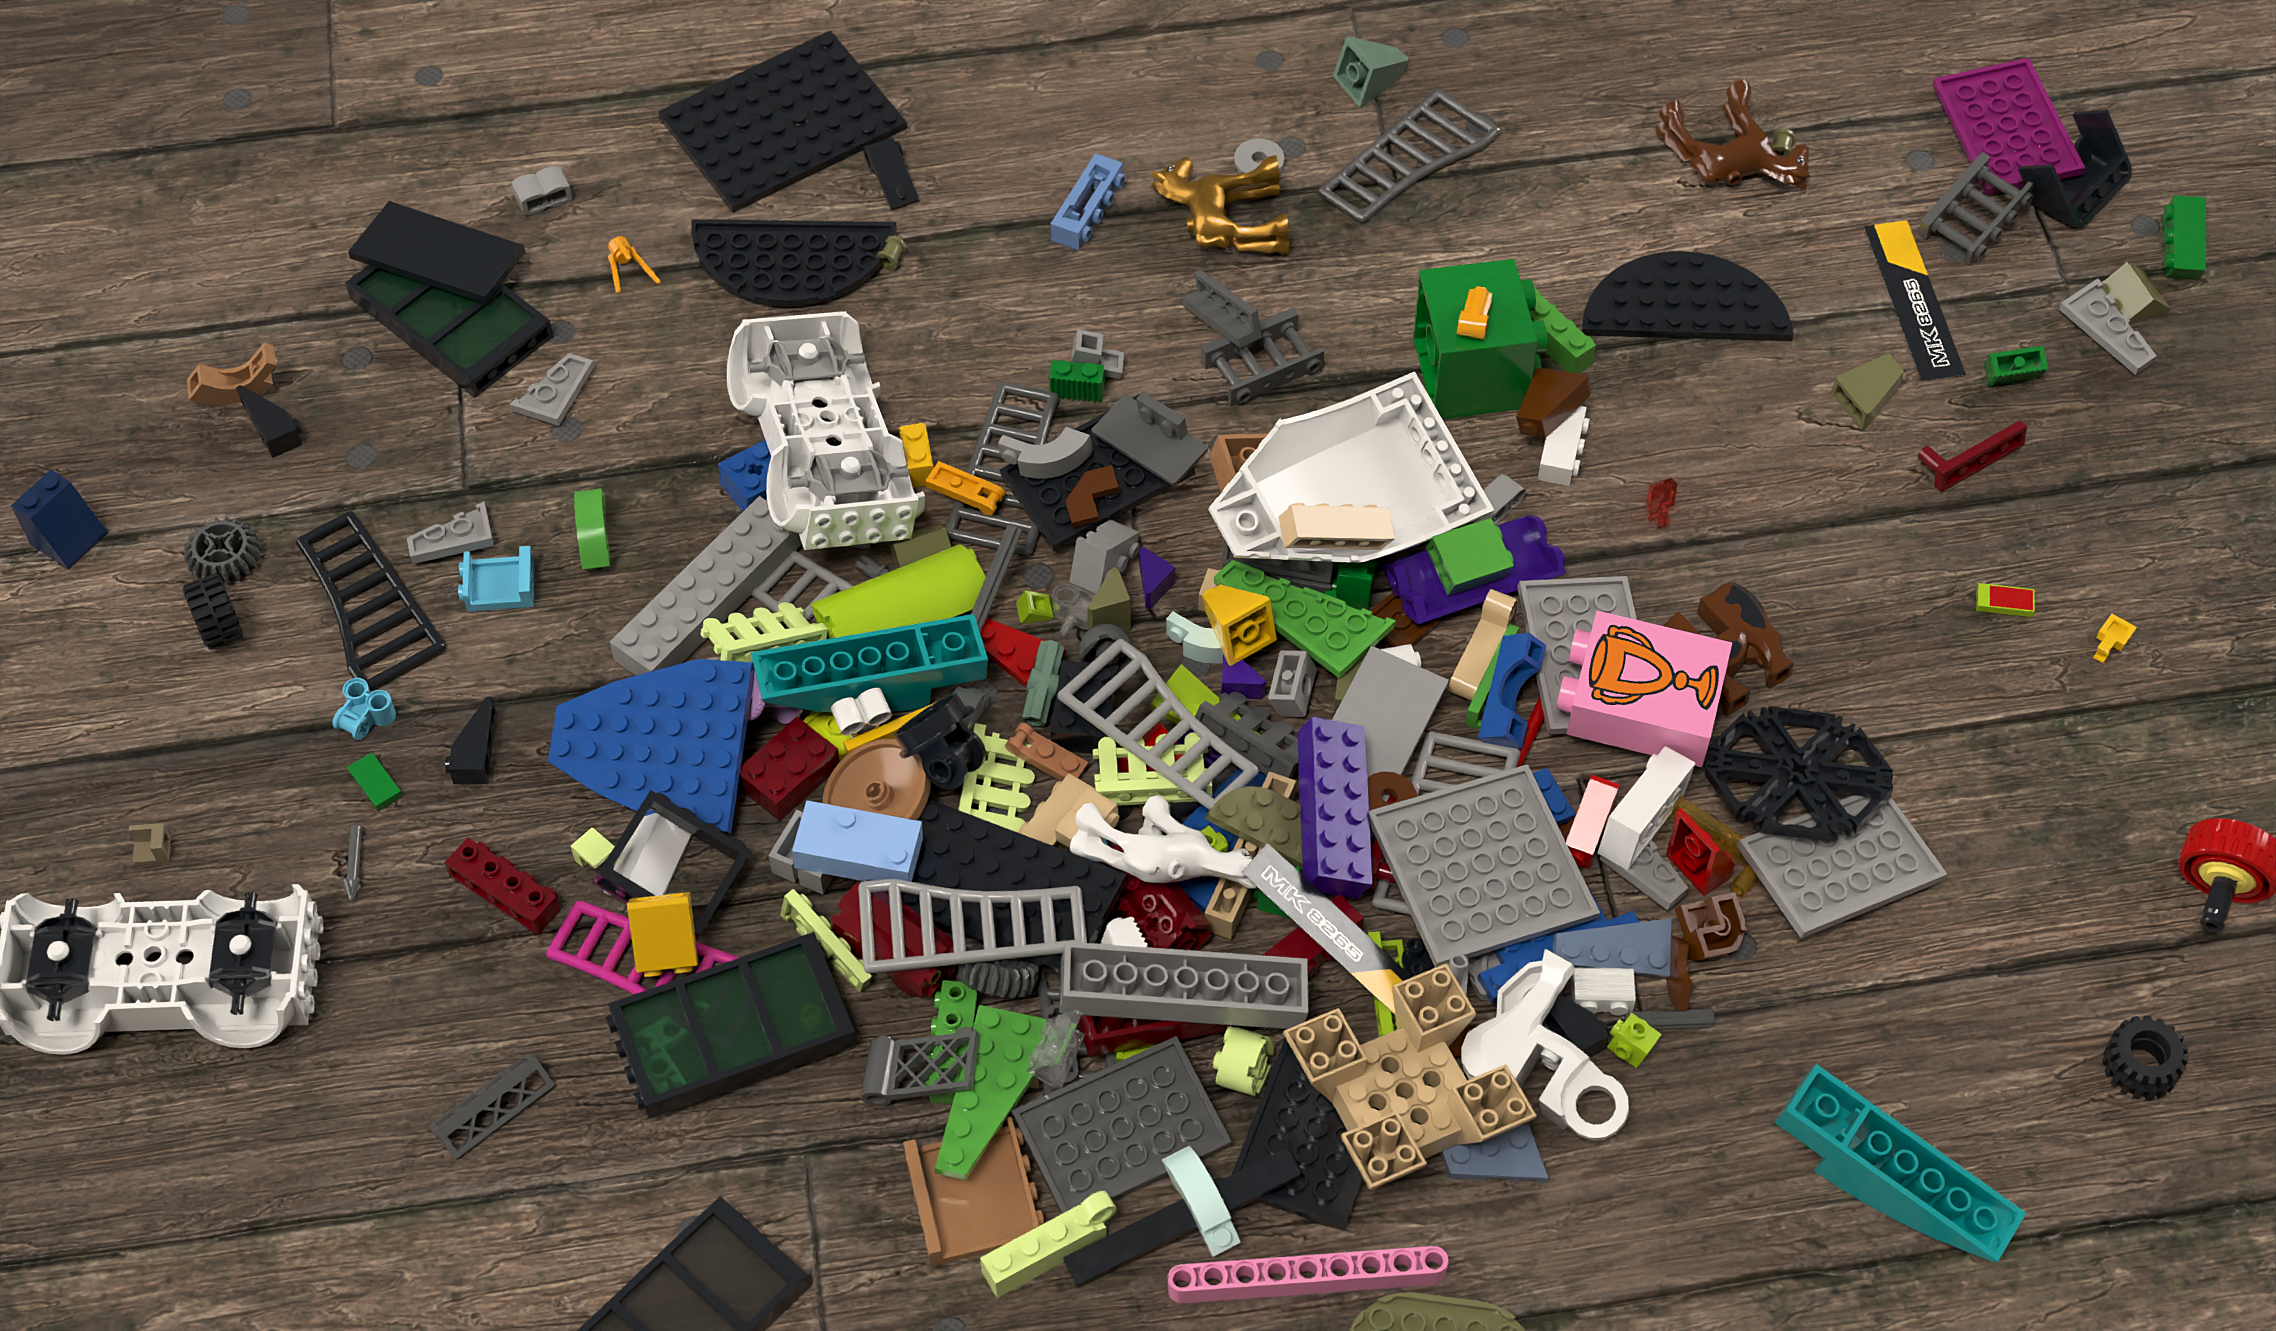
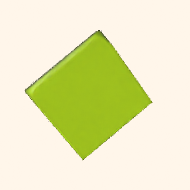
(1034, 607)

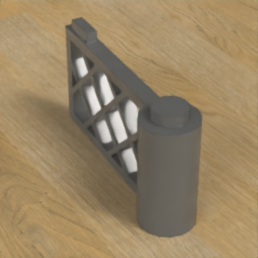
(887, 1069)

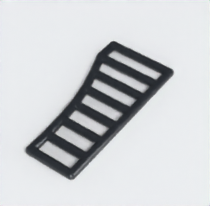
(344, 619)

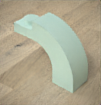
(1198, 642)
(1202, 1199)

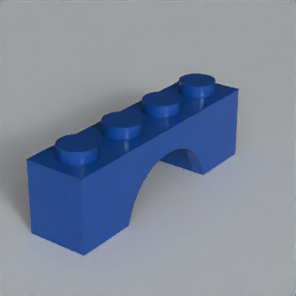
(1517, 661)

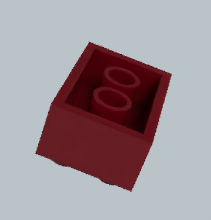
(788, 768)

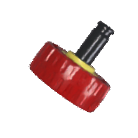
(2229, 864)

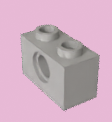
(1292, 683)

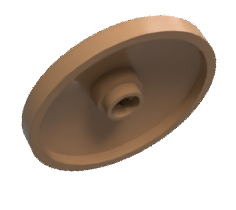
(879, 781)

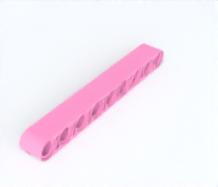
(1295, 1284)

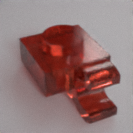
(1659, 498)

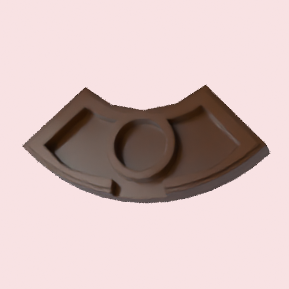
(1679, 982)

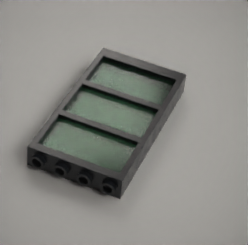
(454, 333)
(730, 1025)

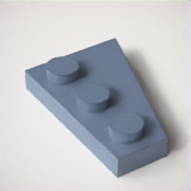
(1504, 1156)

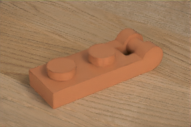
(1045, 754)

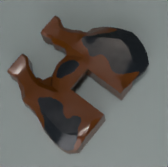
(1742, 620)

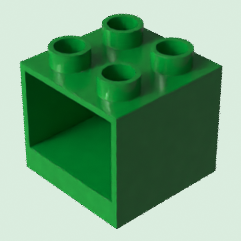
(1470, 373)

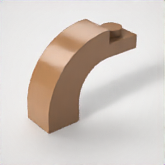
(219, 386)

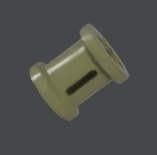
(1783, 141)
(892, 252)

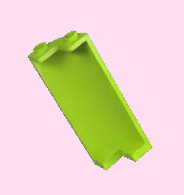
(912, 594)

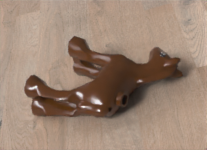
(1741, 156)

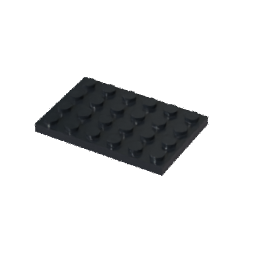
(1046, 498)
(1308, 1125)

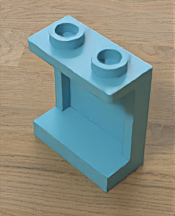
(497, 581)

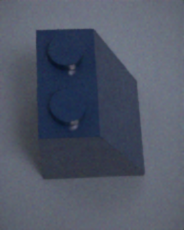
(58, 520)

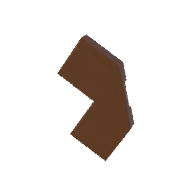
(1091, 486)

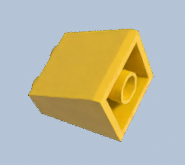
(663, 933)

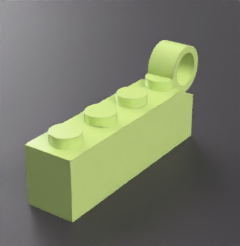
(1047, 1244)

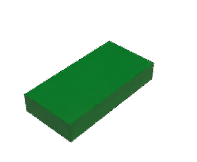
(374, 781)

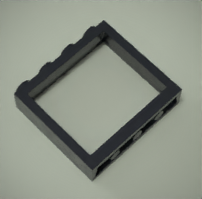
(684, 818)

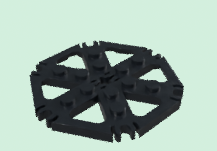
(1812, 759)

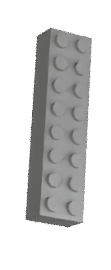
(705, 589)
(1183, 985)

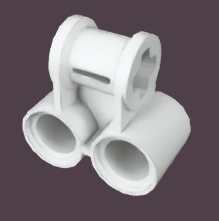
(861, 714)

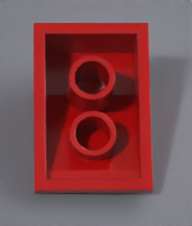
(1697, 855)

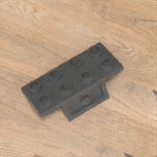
(1151, 437)

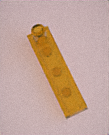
(1725, 839)

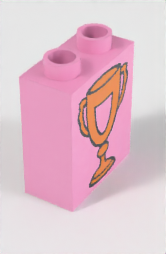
(1644, 686)

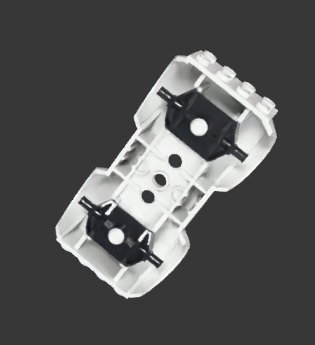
(240, 989)

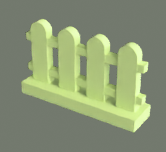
(774, 633)
(1000, 773)
(1139, 785)

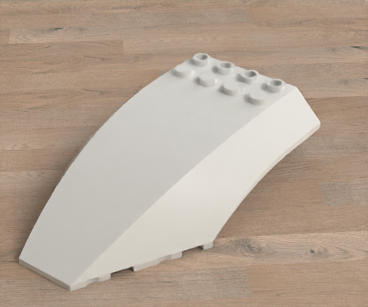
(1360, 452)

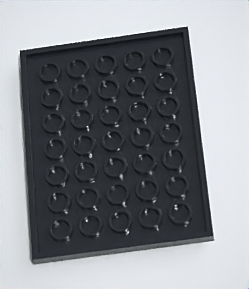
(782, 121)

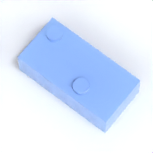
(856, 843)

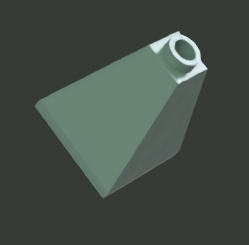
(1368, 68)

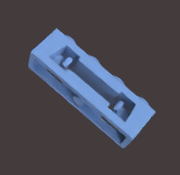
(1107, 178)

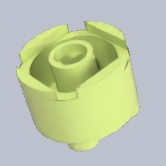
(1243, 1060)

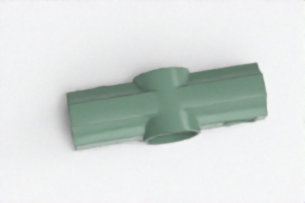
(1042, 683)

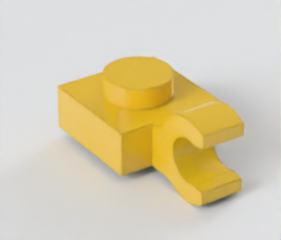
(2113, 634)

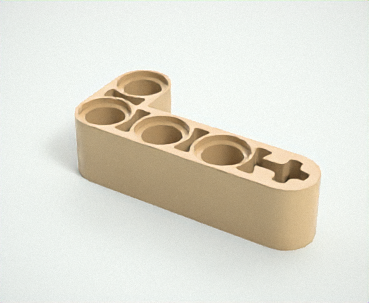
(1496, 615)

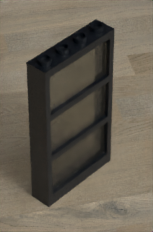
(707, 1279)

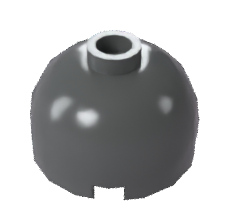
(1099, 639)

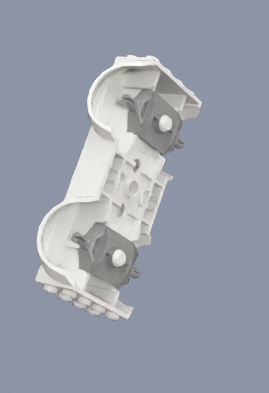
(814, 488)

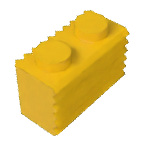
(916, 453)

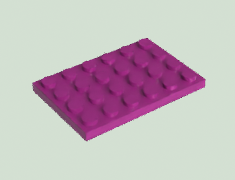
(2009, 119)

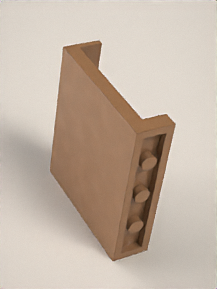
(979, 1212)

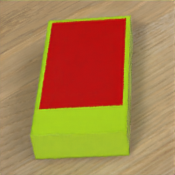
(2005, 600)

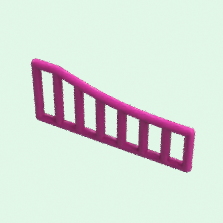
(606, 971)

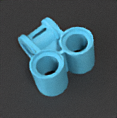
(363, 711)

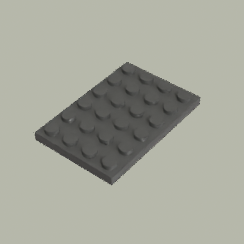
(1120, 1125)

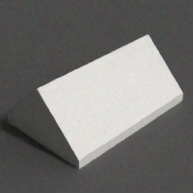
(653, 854)

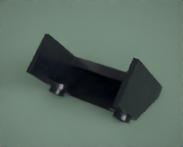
(2106, 171)

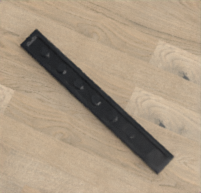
(1177, 1219)

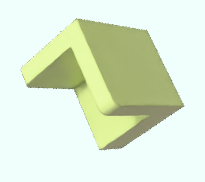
(591, 849)

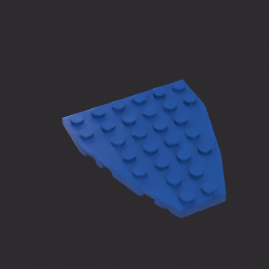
(661, 733)

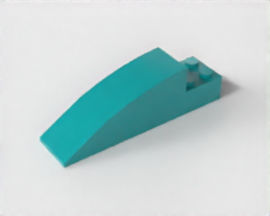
(897, 660)
(1896, 1169)

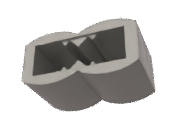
(541, 190)

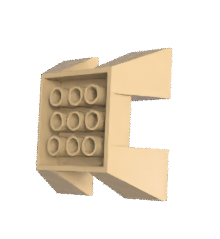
(1353, 1077)

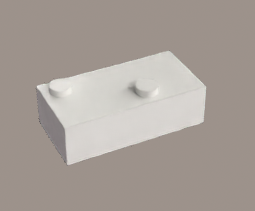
(1645, 807)

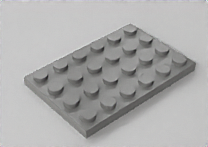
(1553, 614)
(1839, 879)

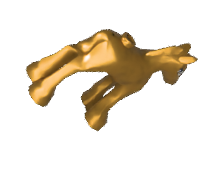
(1208, 200)

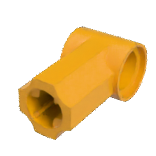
(1475, 316)

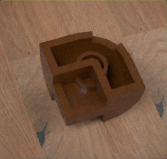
(1712, 926)

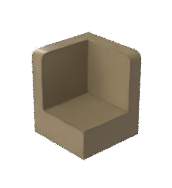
(150, 843)

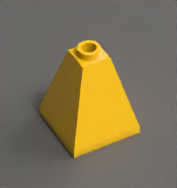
(1239, 620)

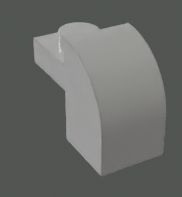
(1088, 349)

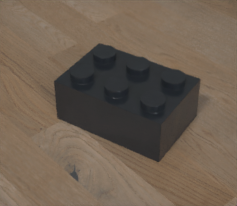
(1070, 728)

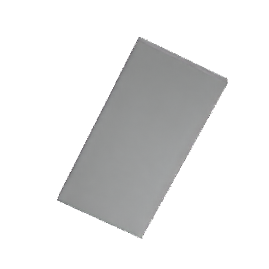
(1393, 705)

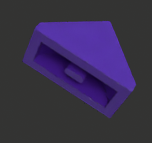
(1156, 576)
(1242, 679)

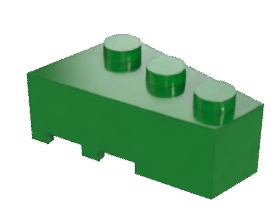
(2184, 237)
(1355, 582)

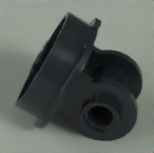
(943, 742)

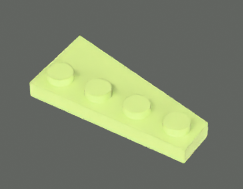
(807, 921)

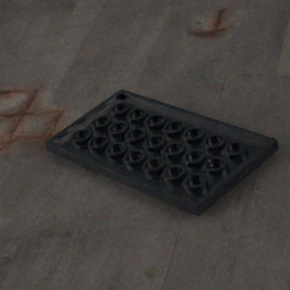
(982, 856)

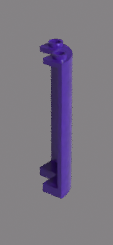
(1425, 597)

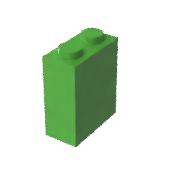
(1470, 556)

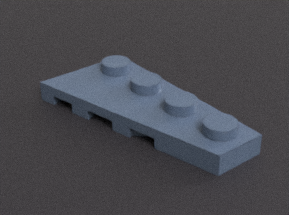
(1627, 946)

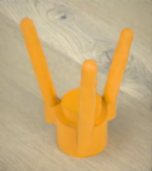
(623, 253)

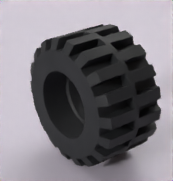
(212, 611)
(2158, 1041)

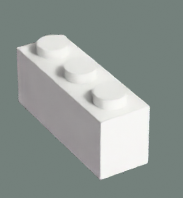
(1562, 447)

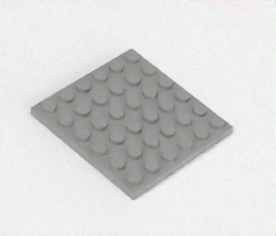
(1482, 865)

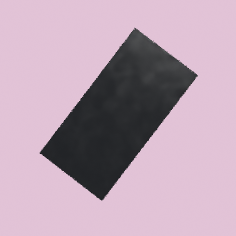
(437, 252)

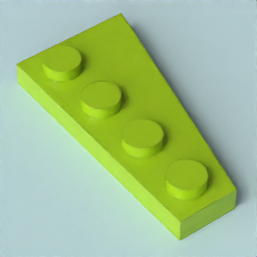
(1189, 692)

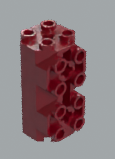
(1162, 913)
(917, 982)

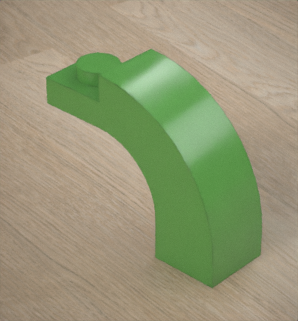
(592, 528)

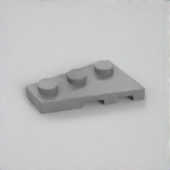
(458, 536)

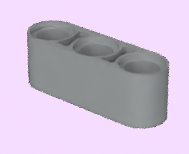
(1504, 497)

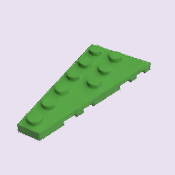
(1312, 620)
(997, 1087)

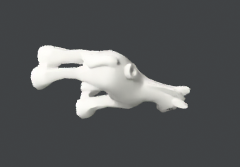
(1152, 855)

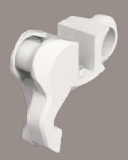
(1520, 1040)

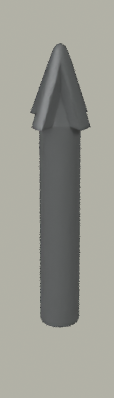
(351, 883)

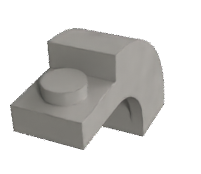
(1047, 459)

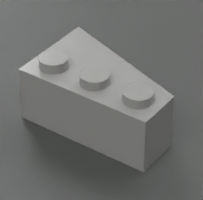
(1097, 554)

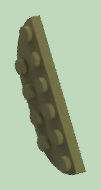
(1261, 818)
(1433, 1313)

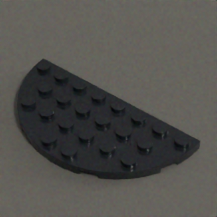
(790, 259)
(1687, 299)

